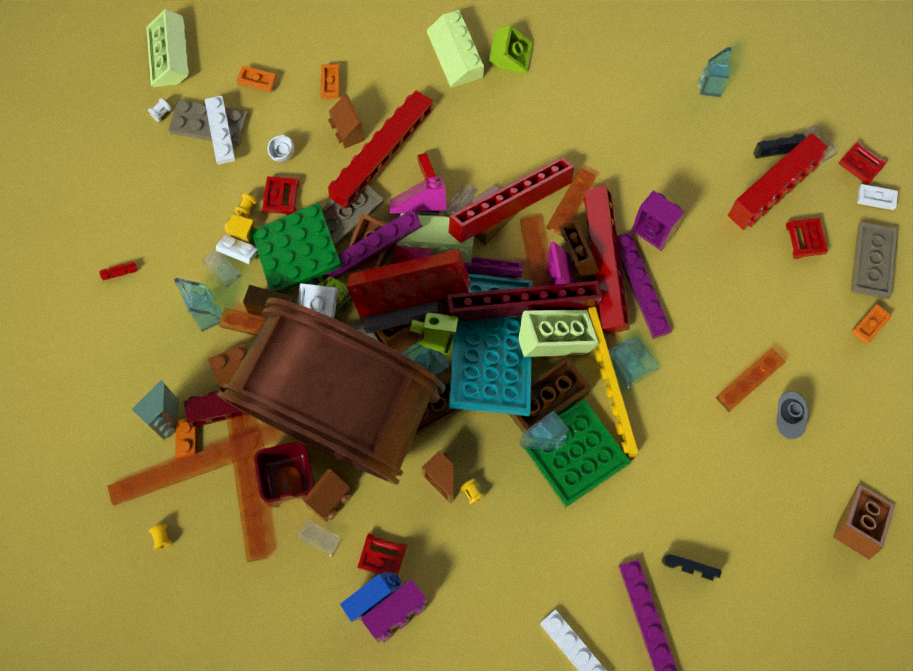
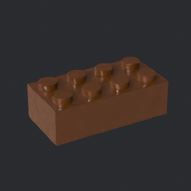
(553, 391)

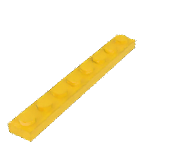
(612, 388)

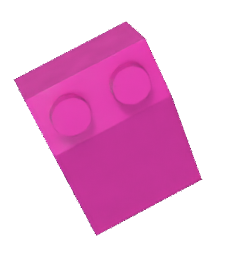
(425, 196)
(560, 266)

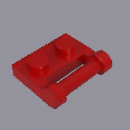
(859, 165)
(275, 195)
(812, 236)
(378, 562)

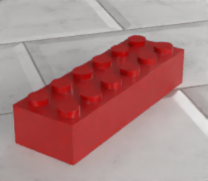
(778, 181)
(408, 283)

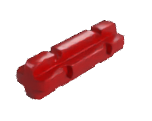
(118, 270)

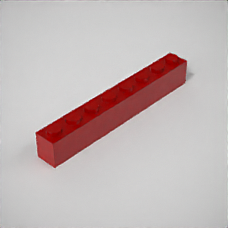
(380, 149)
(510, 199)
(607, 257)

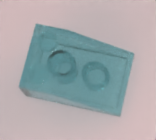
(199, 303)

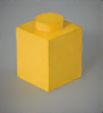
(240, 228)

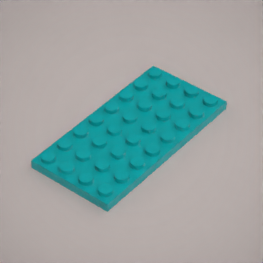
(488, 359)

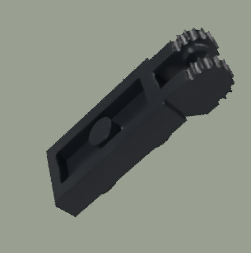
(777, 147)
(689, 566)

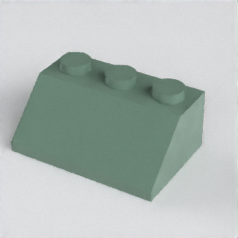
(159, 410)

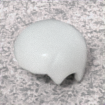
(281, 148)

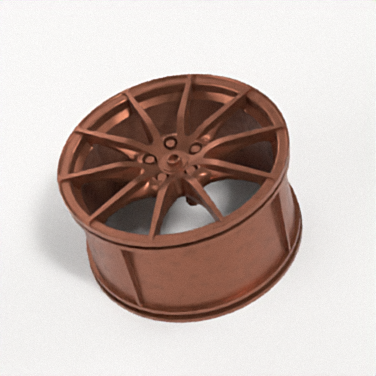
(333, 388)

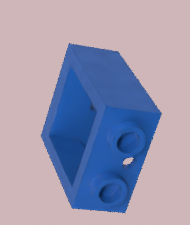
(370, 595)

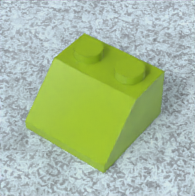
(511, 50)

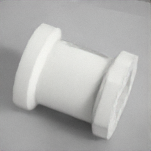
(159, 109)

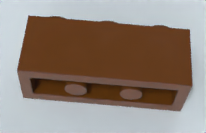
(579, 249)

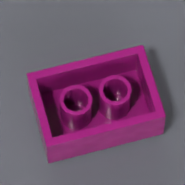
(657, 220)
(395, 611)

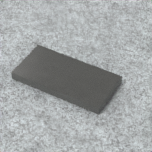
(399, 316)

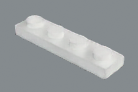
(219, 130)
(570, 643)

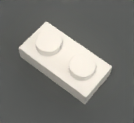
(877, 197)
(237, 249)

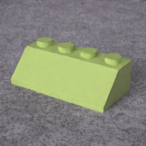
(167, 49)
(455, 49)
(436, 237)
(556, 333)

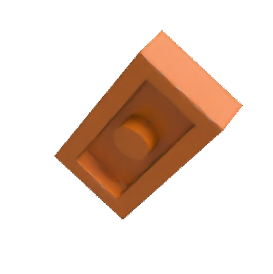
(256, 79)
(330, 81)
(871, 324)
(185, 439)

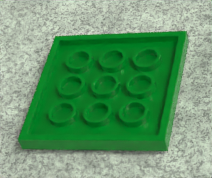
(296, 248)
(585, 458)

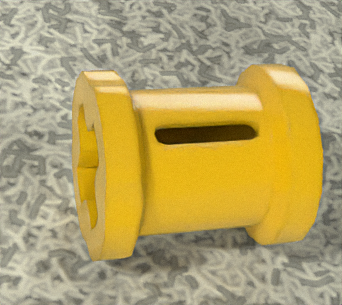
(245, 205)
(472, 491)
(160, 537)

